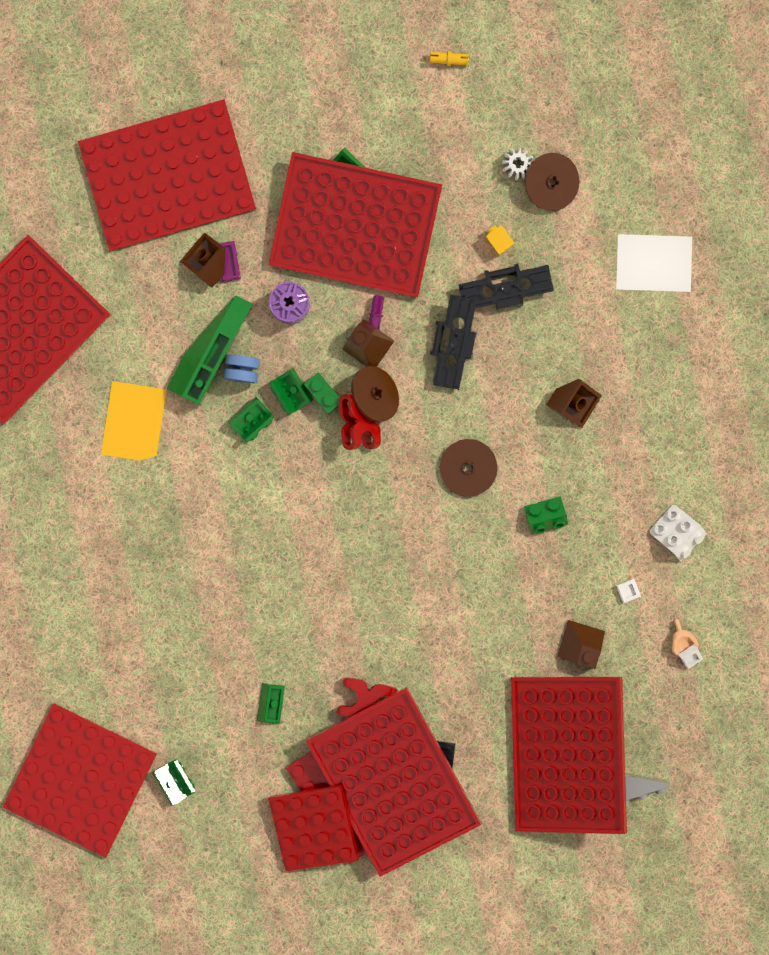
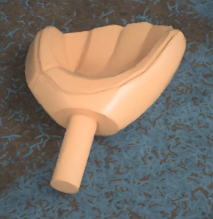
(682, 639)

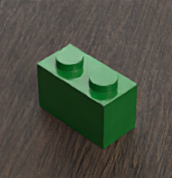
(323, 393)

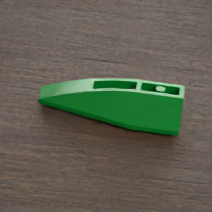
(208, 353)

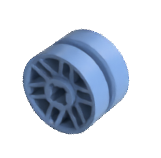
(241, 368)

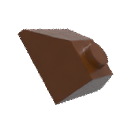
(206, 260)
(368, 344)
(574, 401)
(581, 644)

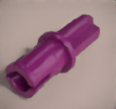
(376, 311)

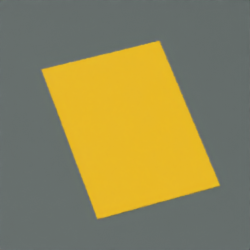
(133, 421)

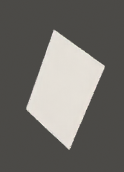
(654, 263)

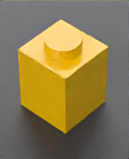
(499, 239)

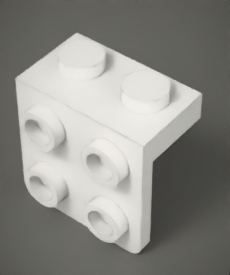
(678, 532)

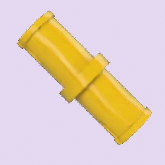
(449, 58)

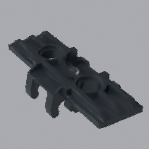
(509, 292)
(460, 341)

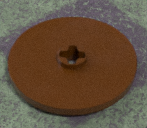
(554, 167)
(371, 381)
(468, 452)

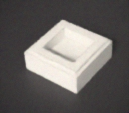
(628, 591)
(690, 656)

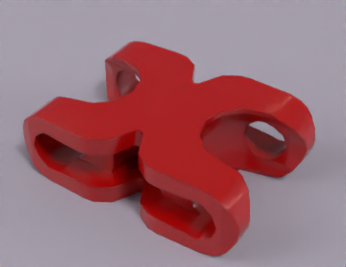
(357, 426)
(365, 697)

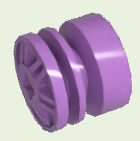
(289, 314)

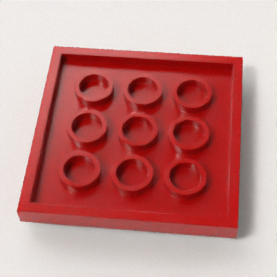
(313, 828)

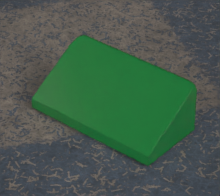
(270, 703)

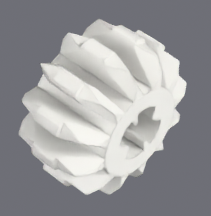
(512, 167)

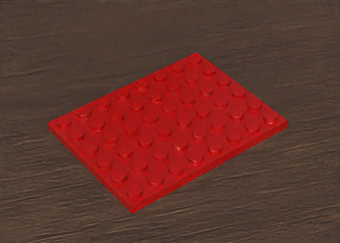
(167, 175)
(355, 224)
(41, 322)
(569, 754)
(394, 781)

